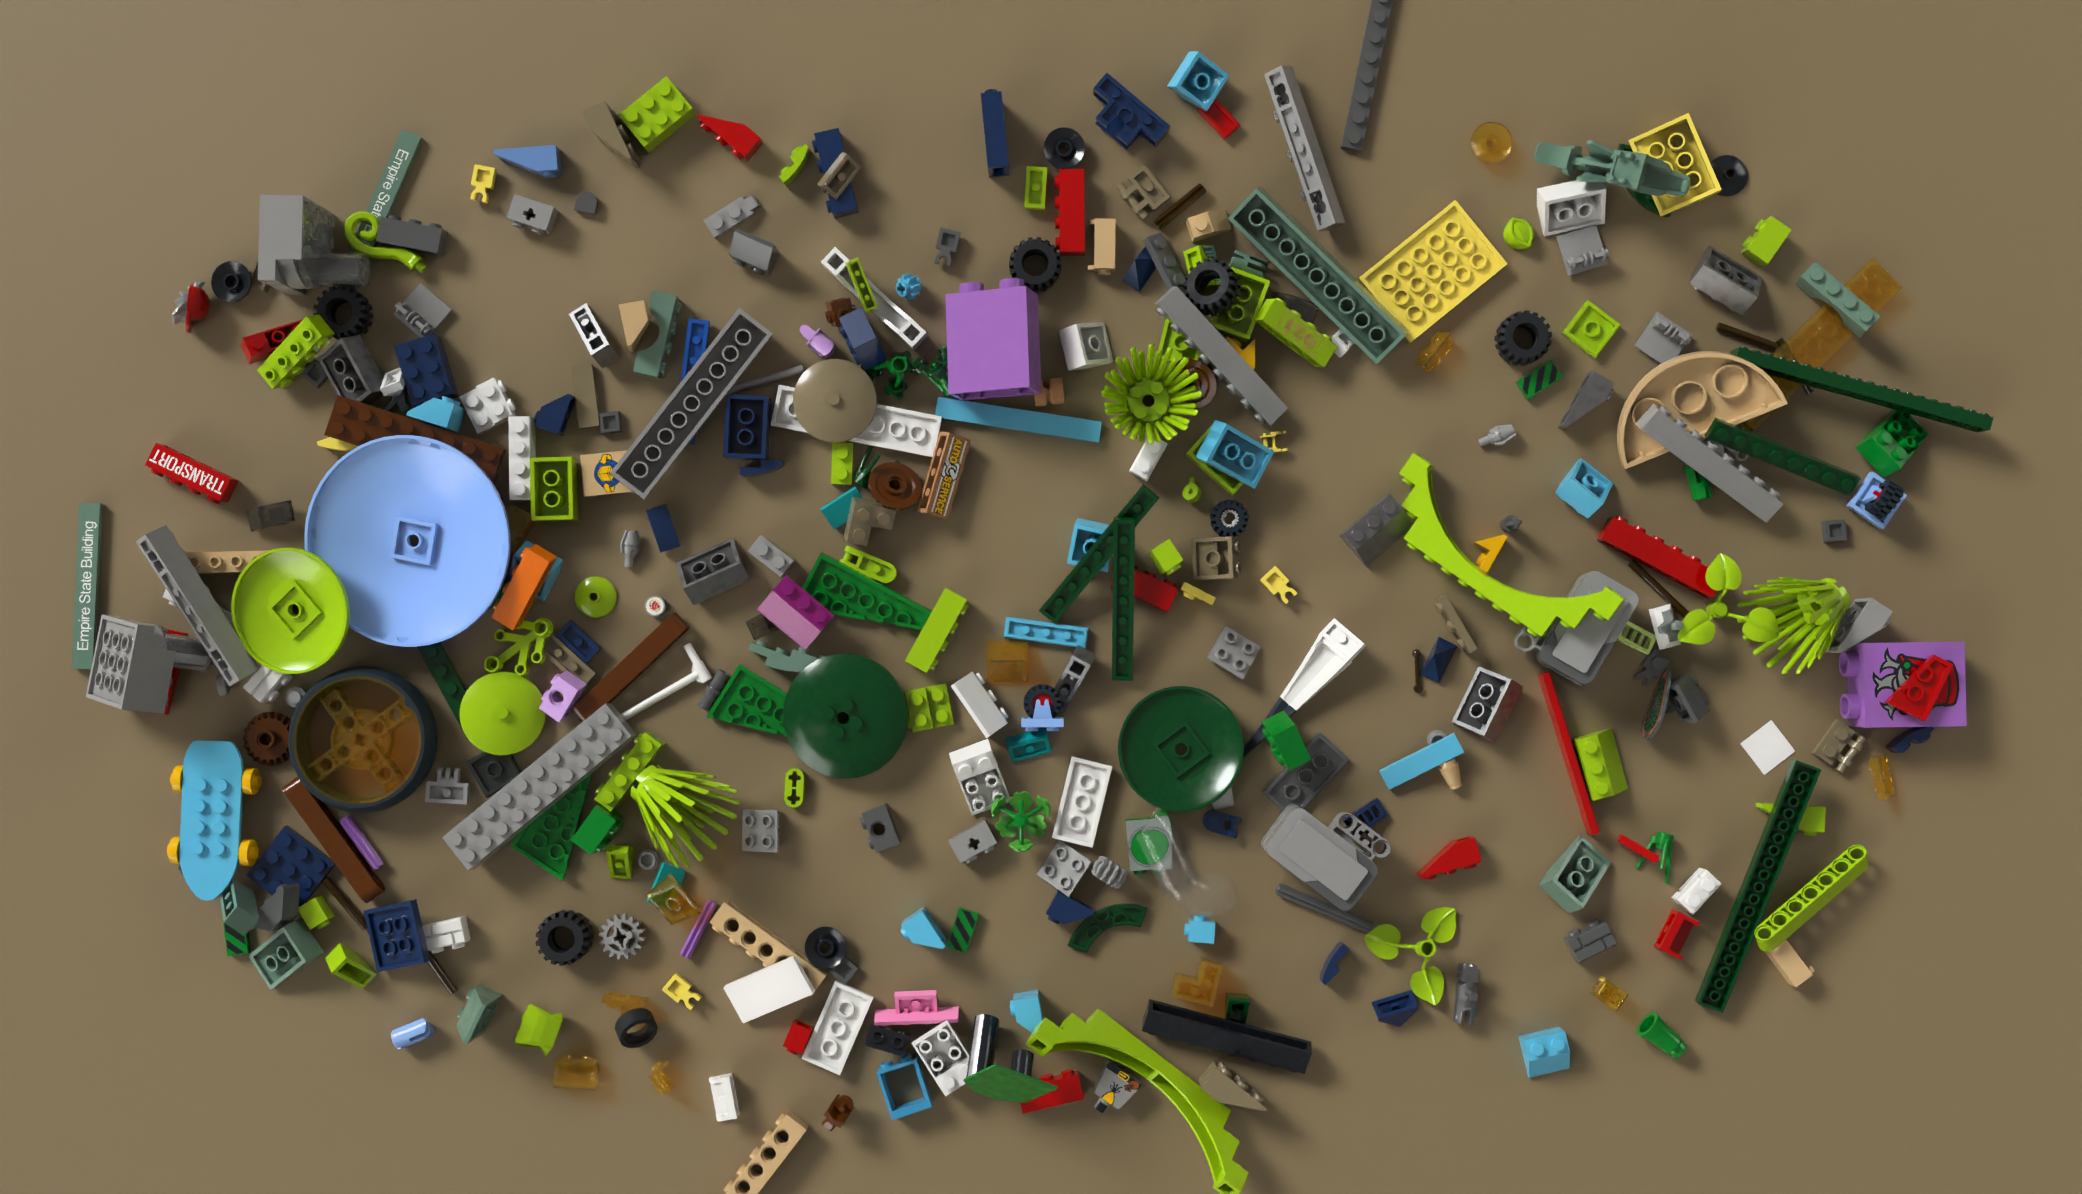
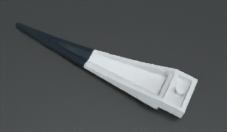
(1325, 661)

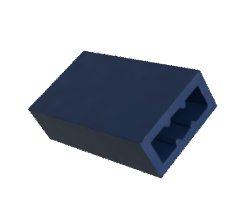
(995, 133)

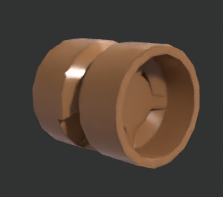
(1050, 392)

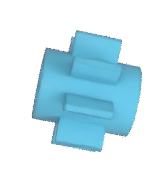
(908, 286)

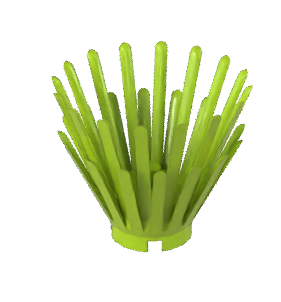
(1153, 384)
(1815, 604)
(662, 796)

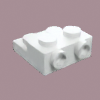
(488, 405)

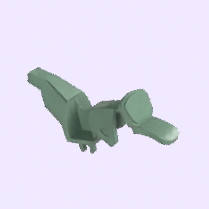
(1617, 167)

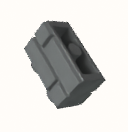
(1589, 940)

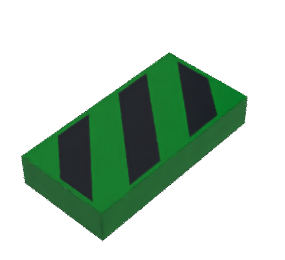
(1539, 379)
(962, 930)
(236, 942)

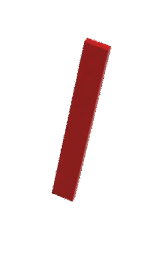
(1568, 753)

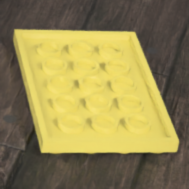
(1433, 270)

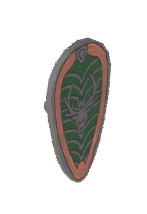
(1657, 706)

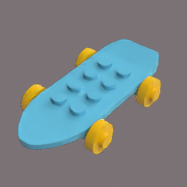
(211, 816)

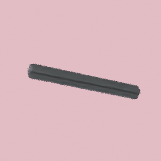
(1324, 908)

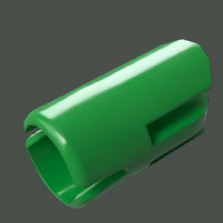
(1698, 484)

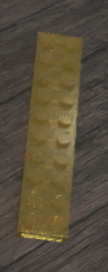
(1824, 331)

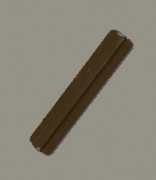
(1180, 206)

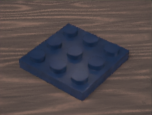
(291, 861)
(396, 935)

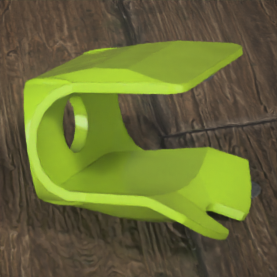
(538, 1029)

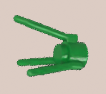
(1663, 842)

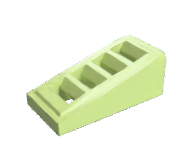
(1651, 638)

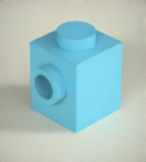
(1200, 930)

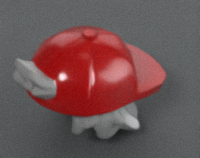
(191, 306)

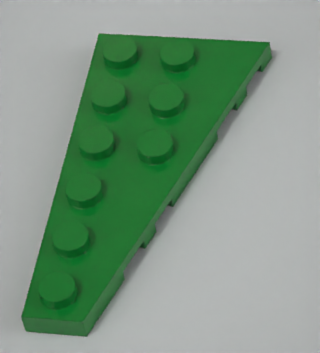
(860, 597)
(750, 702)
(549, 836)

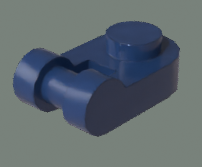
(1214, 822)

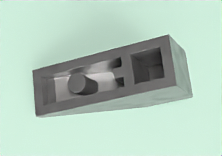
(594, 336)
(1592, 392)
(1073, 675)

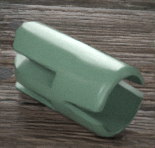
(1248, 263)

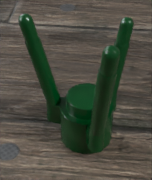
(862, 475)

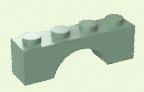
(1854, 312)
(652, 360)

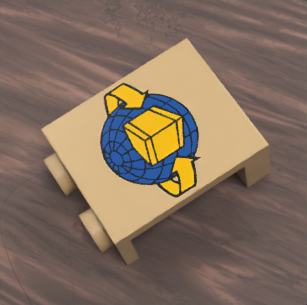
(597, 476)

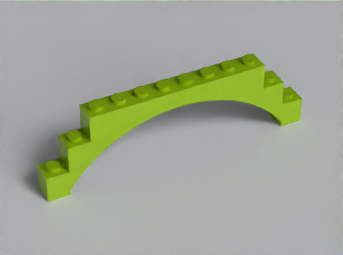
(1532, 610)
(1202, 1112)

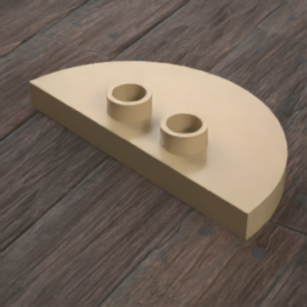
(1697, 391)

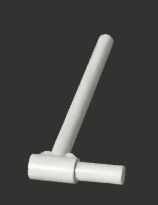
(699, 673)

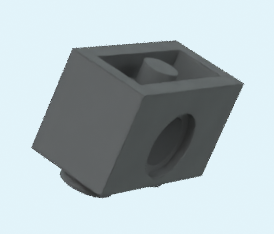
(880, 815)

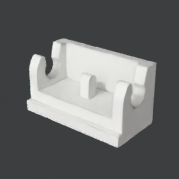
(724, 1097)

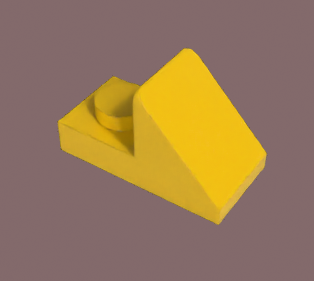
(1247, 354)
(1492, 547)

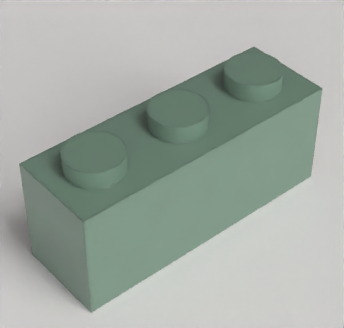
(239, 907)

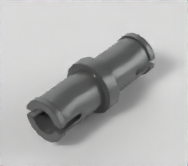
(713, 690)

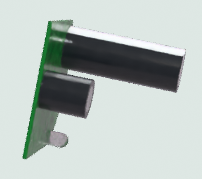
(995, 1080)

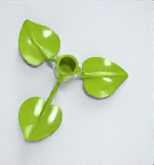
(1724, 575)
(1441, 926)

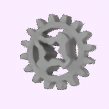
(623, 944)

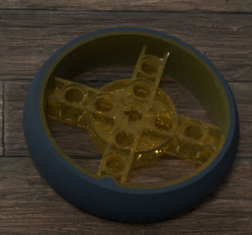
(315, 773)

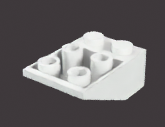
(979, 776)
(944, 1056)

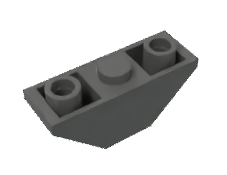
(279, 908)

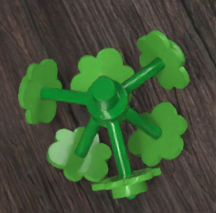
(1010, 823)

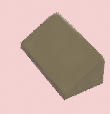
(839, 175)

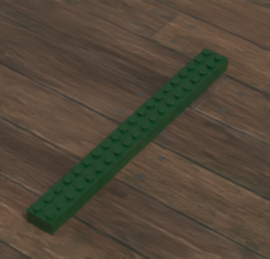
(1866, 391)
(1757, 885)

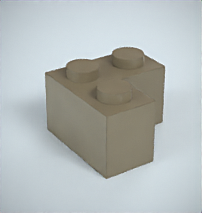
(862, 516)

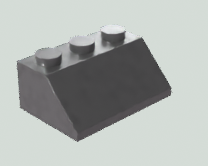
(1726, 281)
(352, 370)
(1377, 529)
(712, 571)
(1487, 704)

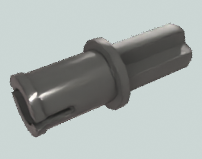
(1510, 524)

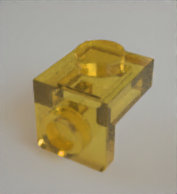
(1608, 993)
(659, 1079)

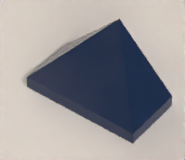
(1140, 271)
(1438, 659)
(1396, 1008)

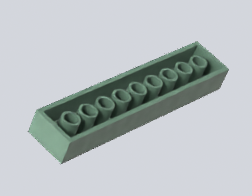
(1318, 274)

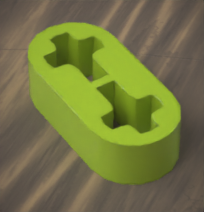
(800, 787)

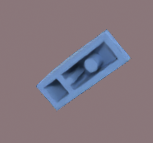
(537, 159)

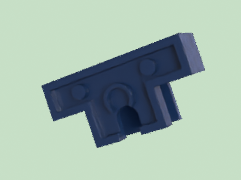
(1126, 115)

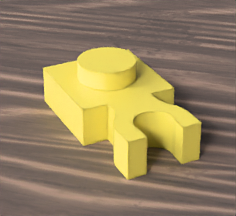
(483, 179)
(1276, 582)
(1192, 592)
(678, 989)

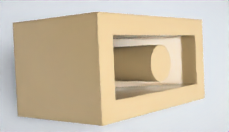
(1208, 224)

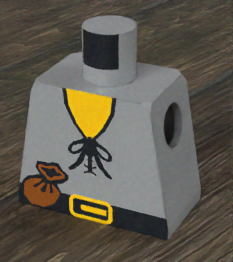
(1114, 1086)

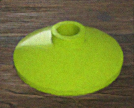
(605, 601)

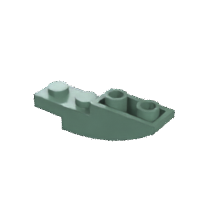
(781, 660)

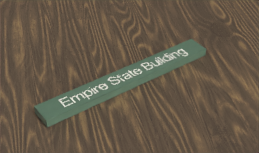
(391, 182)
(87, 584)

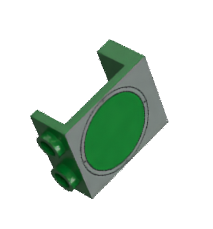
(1137, 859)

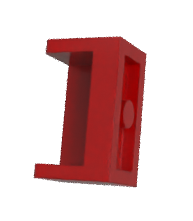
(1675, 933)

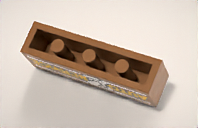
(944, 475)

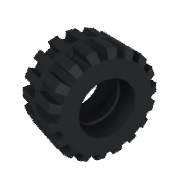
(1041, 248)
(1223, 297)
(360, 311)
(1539, 333)
(547, 940)

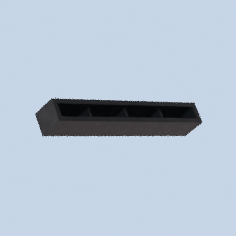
(1227, 1036)

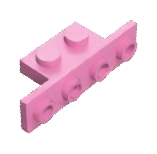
(916, 1008)

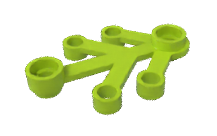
(521, 645)

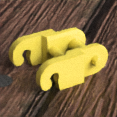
(1272, 435)

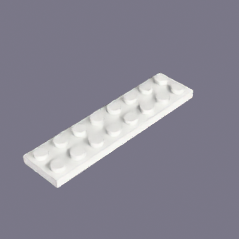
(889, 429)

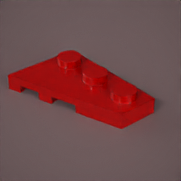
(1922, 688)

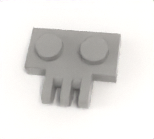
(447, 788)

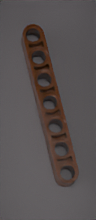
(631, 666)
(335, 841)

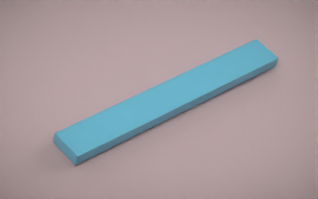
(1018, 419)

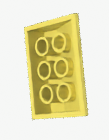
(1683, 151)

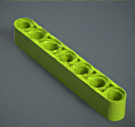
(1809, 907)

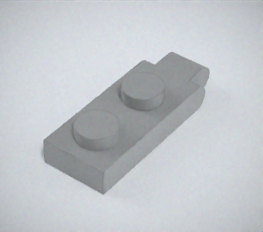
(731, 215)

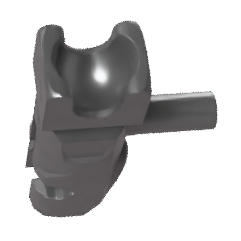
(1466, 993)

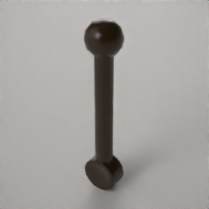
(1417, 688)

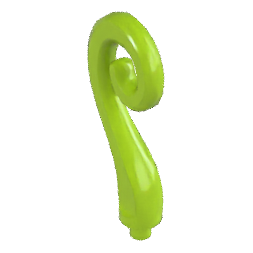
(404, 255)

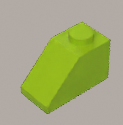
(350, 966)

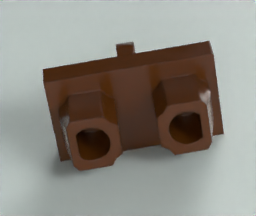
(838, 1112)

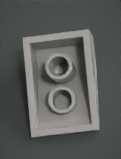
(1861, 621)

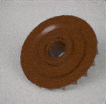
(1205, 383)
(896, 476)
(255, 742)

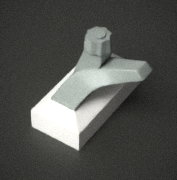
(394, 385)
(1665, 626)

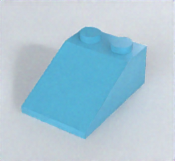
(1234, 453)

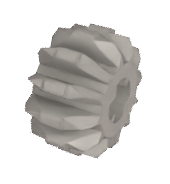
(1109, 872)

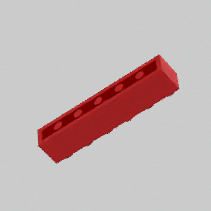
(1656, 555)

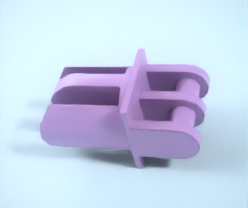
(818, 341)

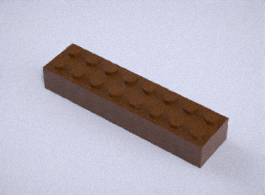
(362, 423)

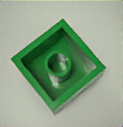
(1285, 741)
(597, 829)

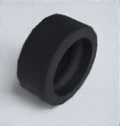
(640, 1037)

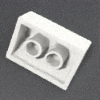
(1571, 206)
(980, 703)

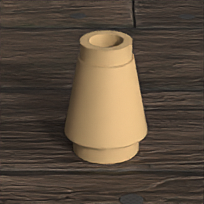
(1451, 773)

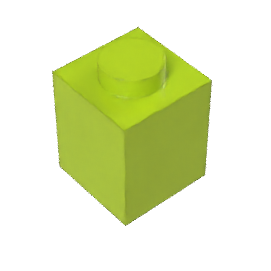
(316, 913)

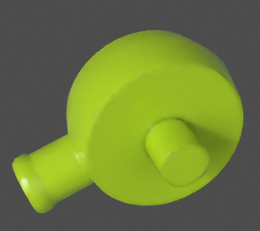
(1192, 491)

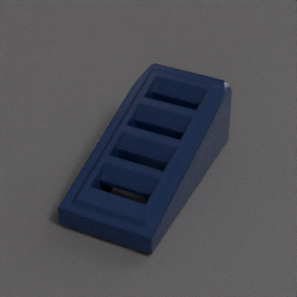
(1346, 820)

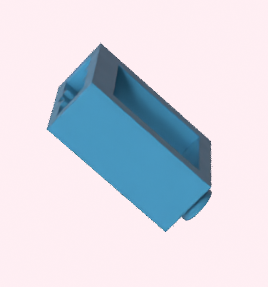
(909, 1107)

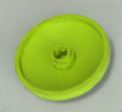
(502, 713)

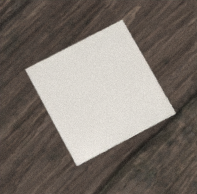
(1767, 747)

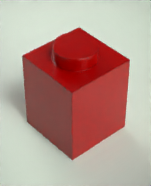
(798, 1037)

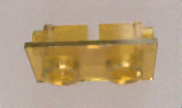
(1440, 343)

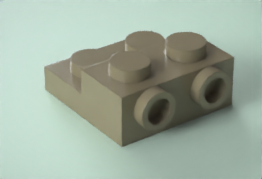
(1215, 558)

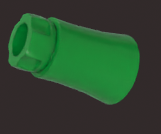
(1661, 1035)

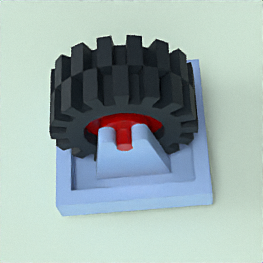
(1877, 500)
(1042, 706)

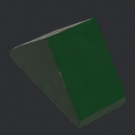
(1236, 1007)

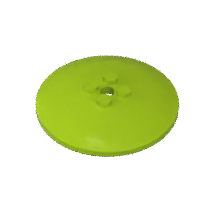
(265, 616)

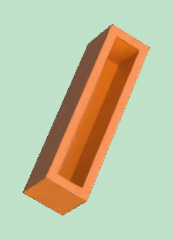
(523, 587)

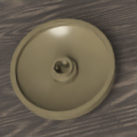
(835, 400)

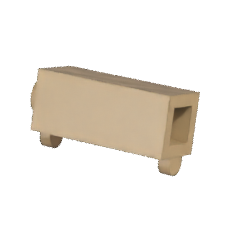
(1103, 246)
(1790, 964)

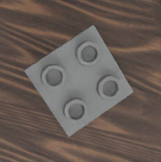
(1582, 250)
(422, 311)
(1662, 339)
(1233, 652)
(760, 830)
(1064, 868)

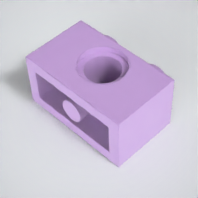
(571, 689)

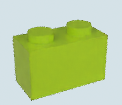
(1765, 241)

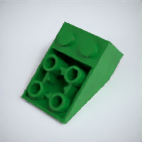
(1892, 442)

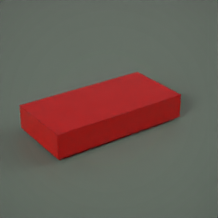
(1219, 119)
(1637, 848)

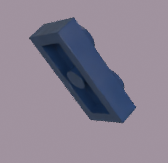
(579, 641)

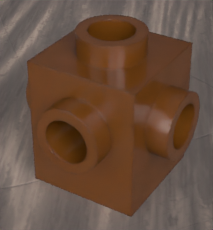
(835, 308)

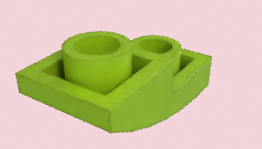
(799, 158)

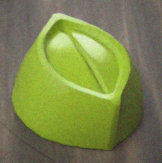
(1518, 234)

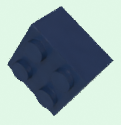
(861, 339)

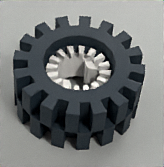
(1220, 512)

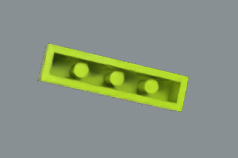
(861, 284)

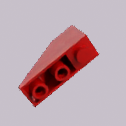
(736, 135)
(263, 344)
(1454, 855)

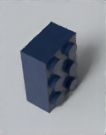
(426, 369)
(747, 427)

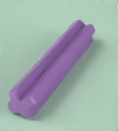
(361, 842)
(698, 928)

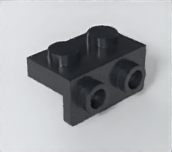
(887, 1040)

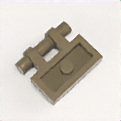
(1148, 188)
(1834, 741)

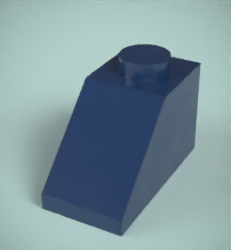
(555, 415)
(1067, 909)

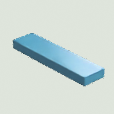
(1045, 632)
(1421, 761)

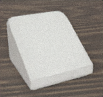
(1342, 342)

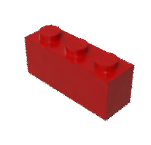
(1153, 591)
(1068, 1091)

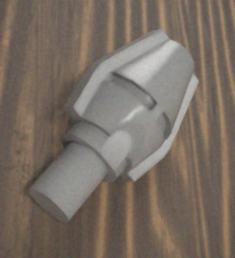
(1498, 435)
(630, 546)

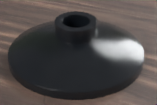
(1064, 138)
(1734, 184)
(223, 281)
(818, 955)

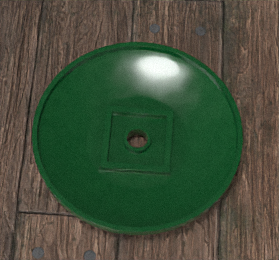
(874, 709)
(1176, 718)

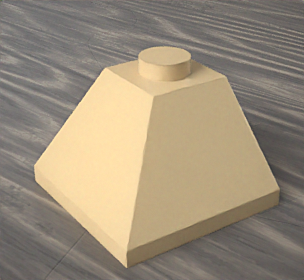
(635, 322)

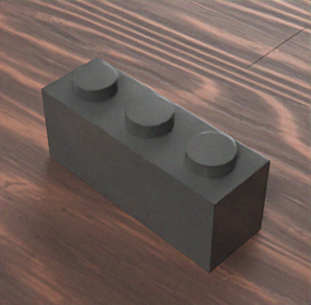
(412, 235)

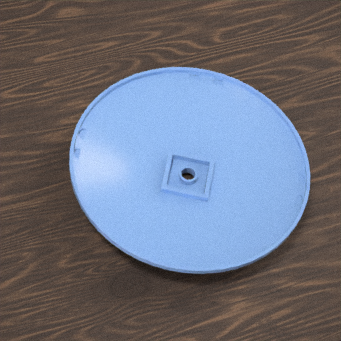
(364, 529)

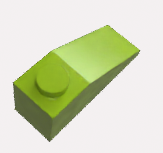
(1811, 822)

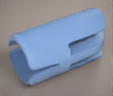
(412, 1033)

